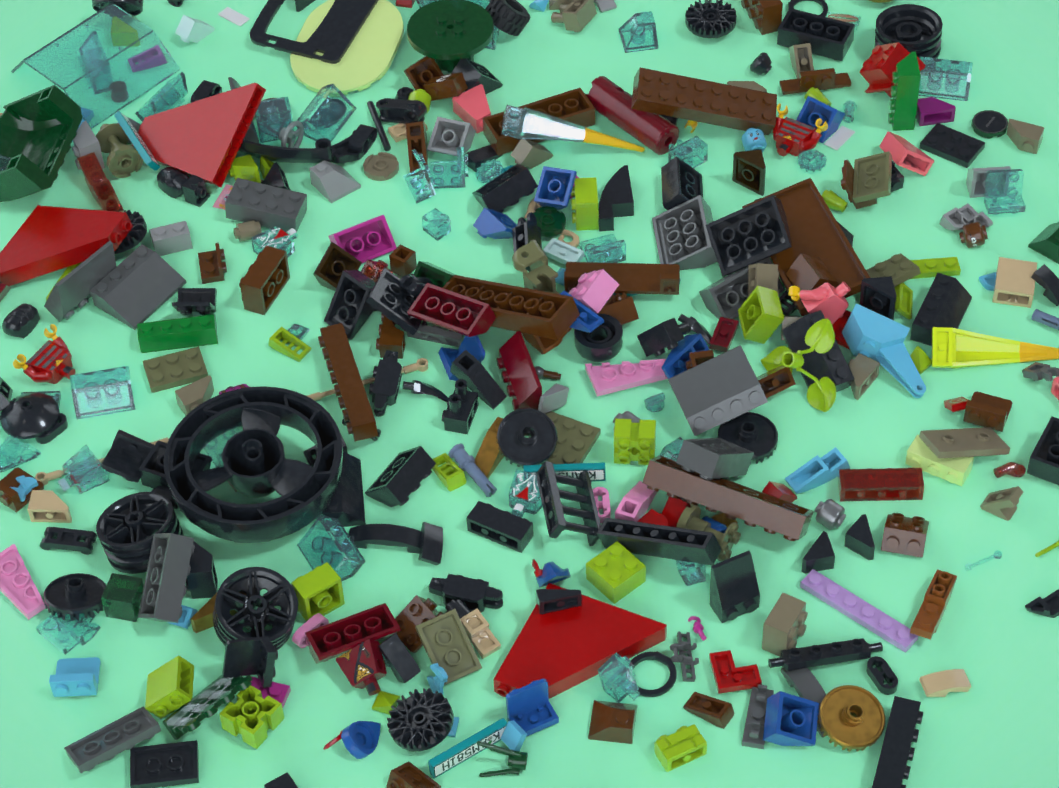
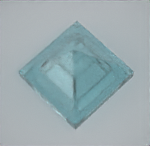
(298, 330)

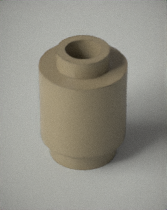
(246, 230)

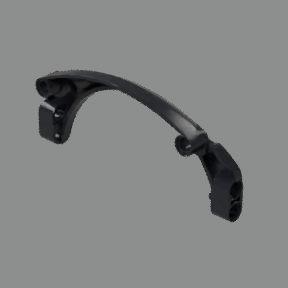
(346, 151)

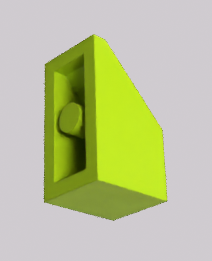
(245, 168)

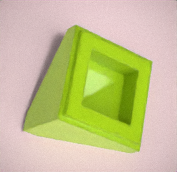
(920, 359)
(384, 702)

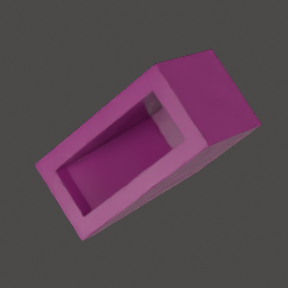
(934, 111)

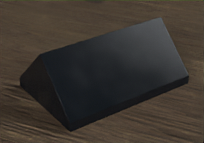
(879, 295)

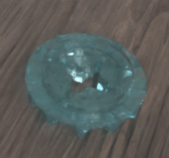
(808, 156)
(486, 176)

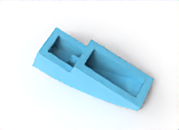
(817, 471)

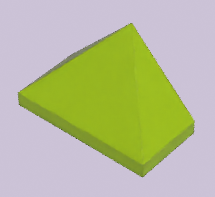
(904, 300)

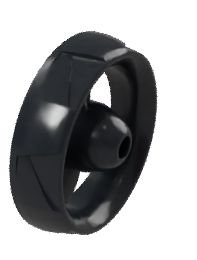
(255, 464)

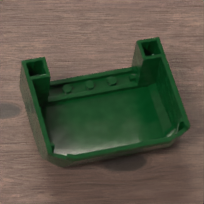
(36, 138)

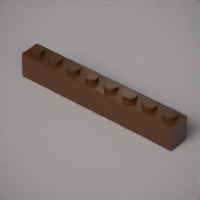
(348, 382)

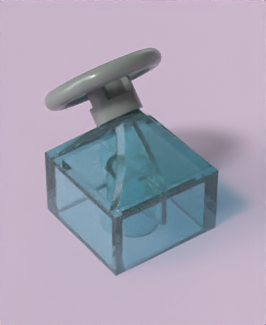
(276, 123)

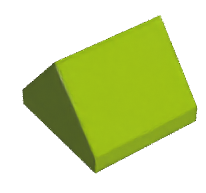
(265, 166)

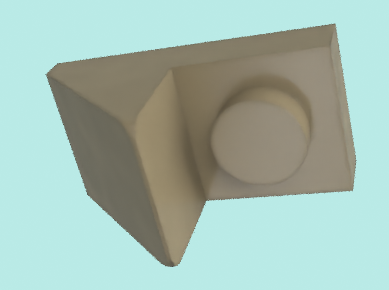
(1002, 502)

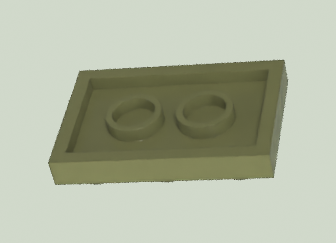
(872, 177)
(897, 266)
(175, 369)
(449, 645)

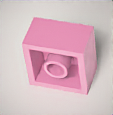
(594, 289)

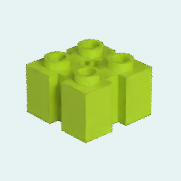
(634, 441)
(252, 716)

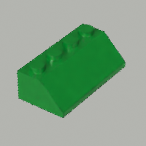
(905, 94)
(177, 333)

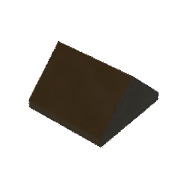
(750, 170)
(332, 266)

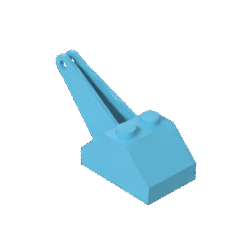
(883, 342)

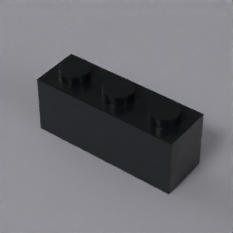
(500, 526)

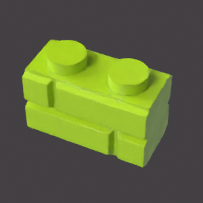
(680, 747)

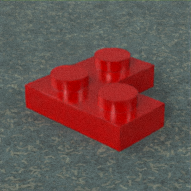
(731, 678)

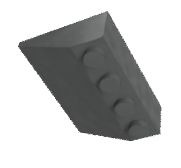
(683, 235)
(75, 287)
(137, 287)
(717, 390)

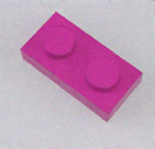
(278, 691)

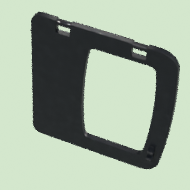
(331, 36)

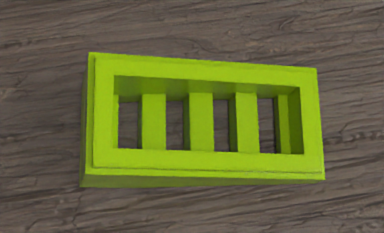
(281, 333)
(449, 473)

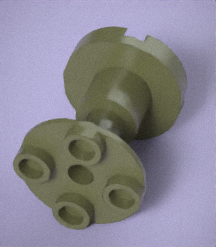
(122, 157)
(691, 520)

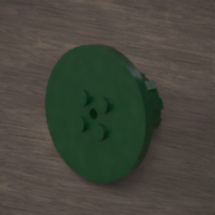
(450, 31)

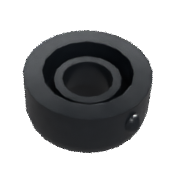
(602, 342)

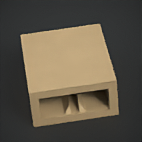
(1014, 282)

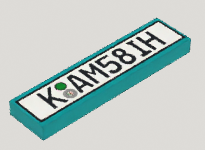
(137, 141)
(596, 470)
(466, 749)

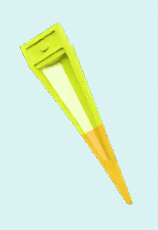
(969, 349)

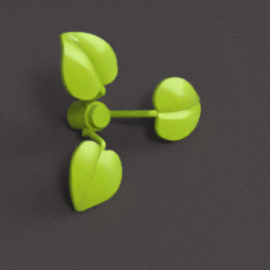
(821, 338)

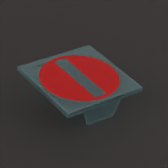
(854, 19)

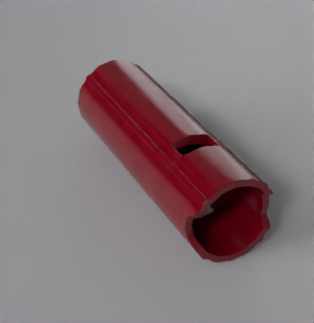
(644, 126)

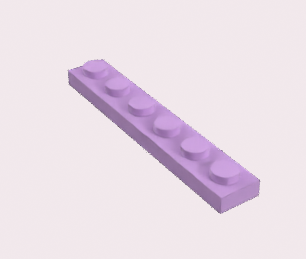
(859, 610)

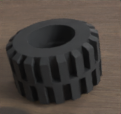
(508, 16)

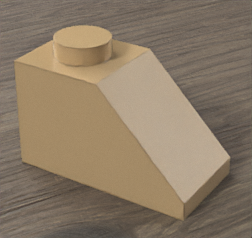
(48, 507)

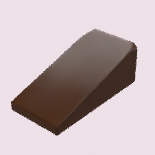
(710, 709)

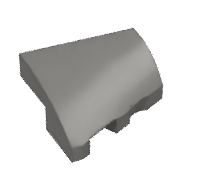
(966, 214)

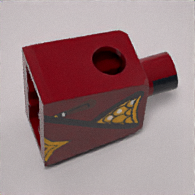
(364, 666)

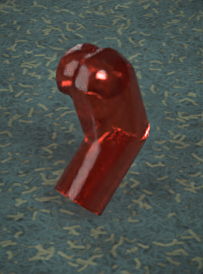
(1011, 468)

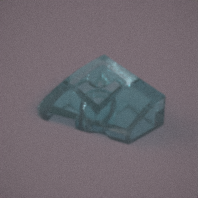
(15, 453)

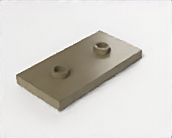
(964, 442)

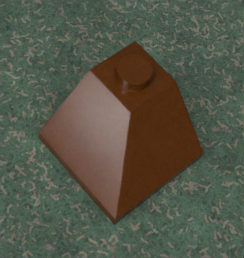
(422, 71)
(613, 722)

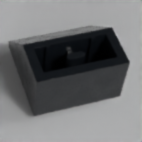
(202, 578)

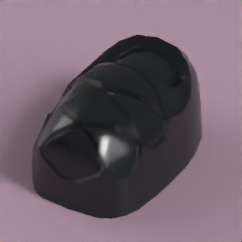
(171, 181)
(21, 321)

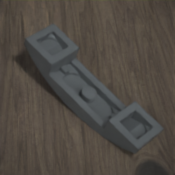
(806, 686)

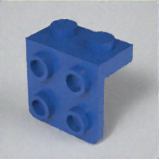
(471, 344)
(531, 707)

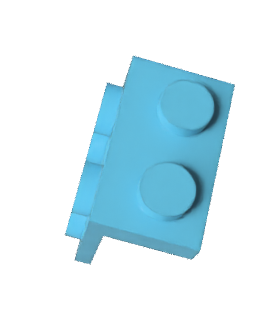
(76, 677)

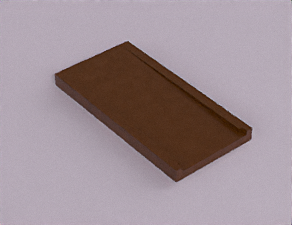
(815, 234)

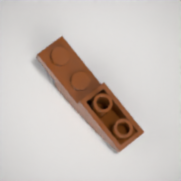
(934, 604)

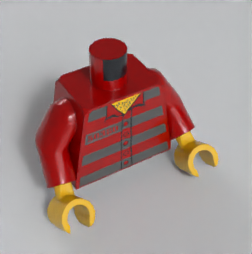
(795, 136)
(49, 362)

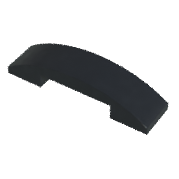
(386, 535)

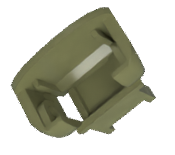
(541, 275)

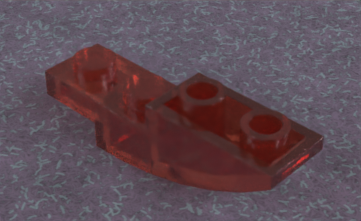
(98, 183)

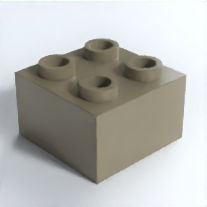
(784, 624)

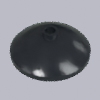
(30, 415)

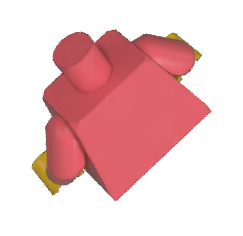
(824, 298)

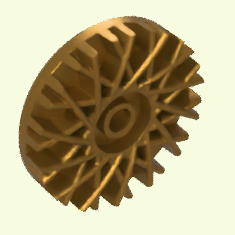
(851, 717)

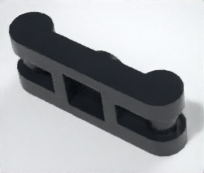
(68, 539)

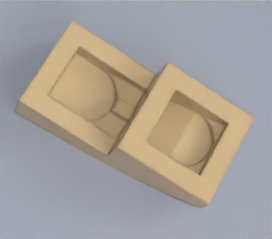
(480, 634)
(942, 682)

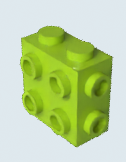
(169, 687)

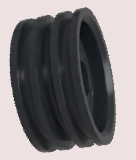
(913, 27)
(129, 528)
(252, 581)

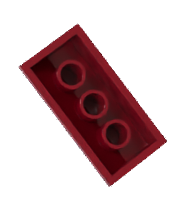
(452, 311)
(519, 373)
(345, 634)

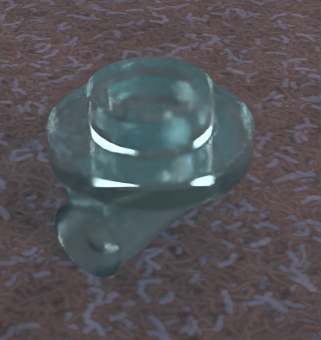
(655, 403)

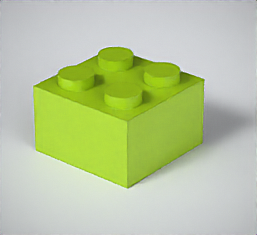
(585, 204)
(760, 314)
(615, 572)
(318, 591)

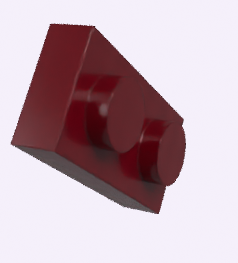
(723, 334)

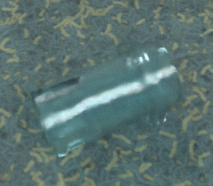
(849, 109)

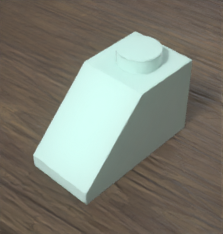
(193, 29)

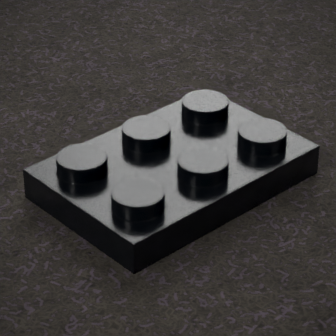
(952, 145)
(164, 765)

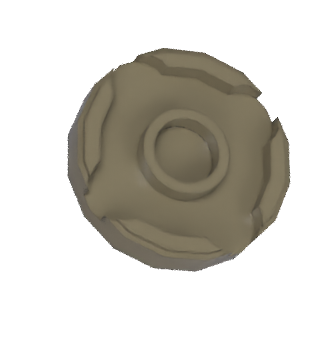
(381, 166)

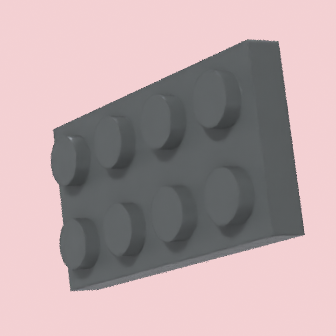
(112, 739)

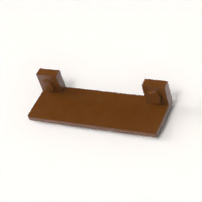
(631, 277)

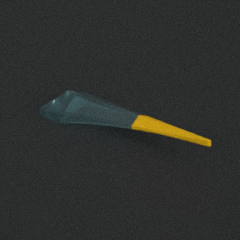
(536, 125)

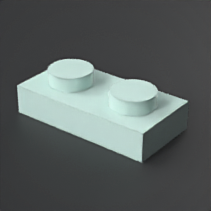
(563, 252)

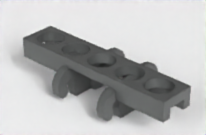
(682, 658)

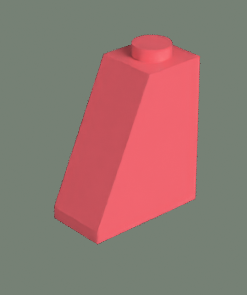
(472, 107)
(906, 154)

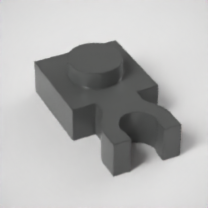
(1040, 371)

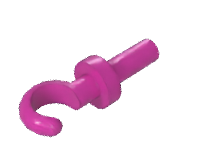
(698, 628)

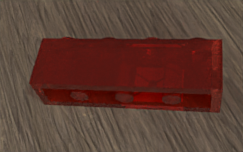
(880, 484)

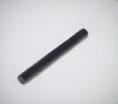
(384, 140)

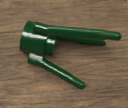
(516, 759)

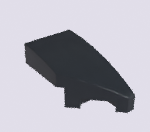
(1047, 606)

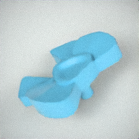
(25, 486)
(438, 681)

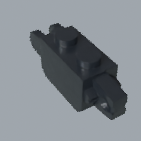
(526, 232)
(386, 383)
(472, 592)

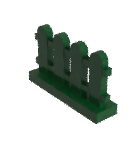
(205, 704)

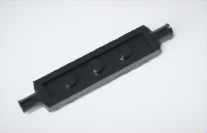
(825, 654)

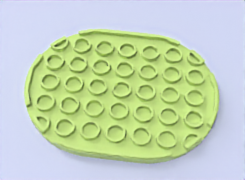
(364, 60)

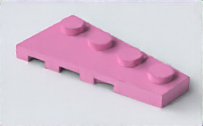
(623, 376)
(18, 584)

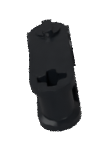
(401, 110)

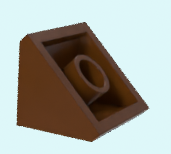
(809, 273)

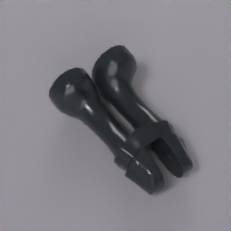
(413, 284)

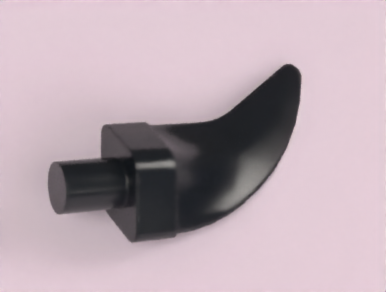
(696, 327)
(419, 387)

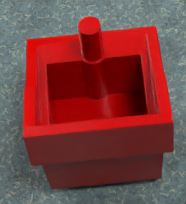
(882, 64)

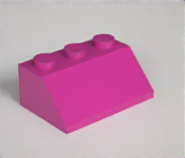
(366, 239)

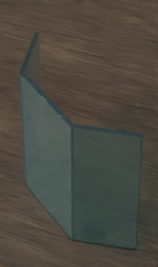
(104, 62)

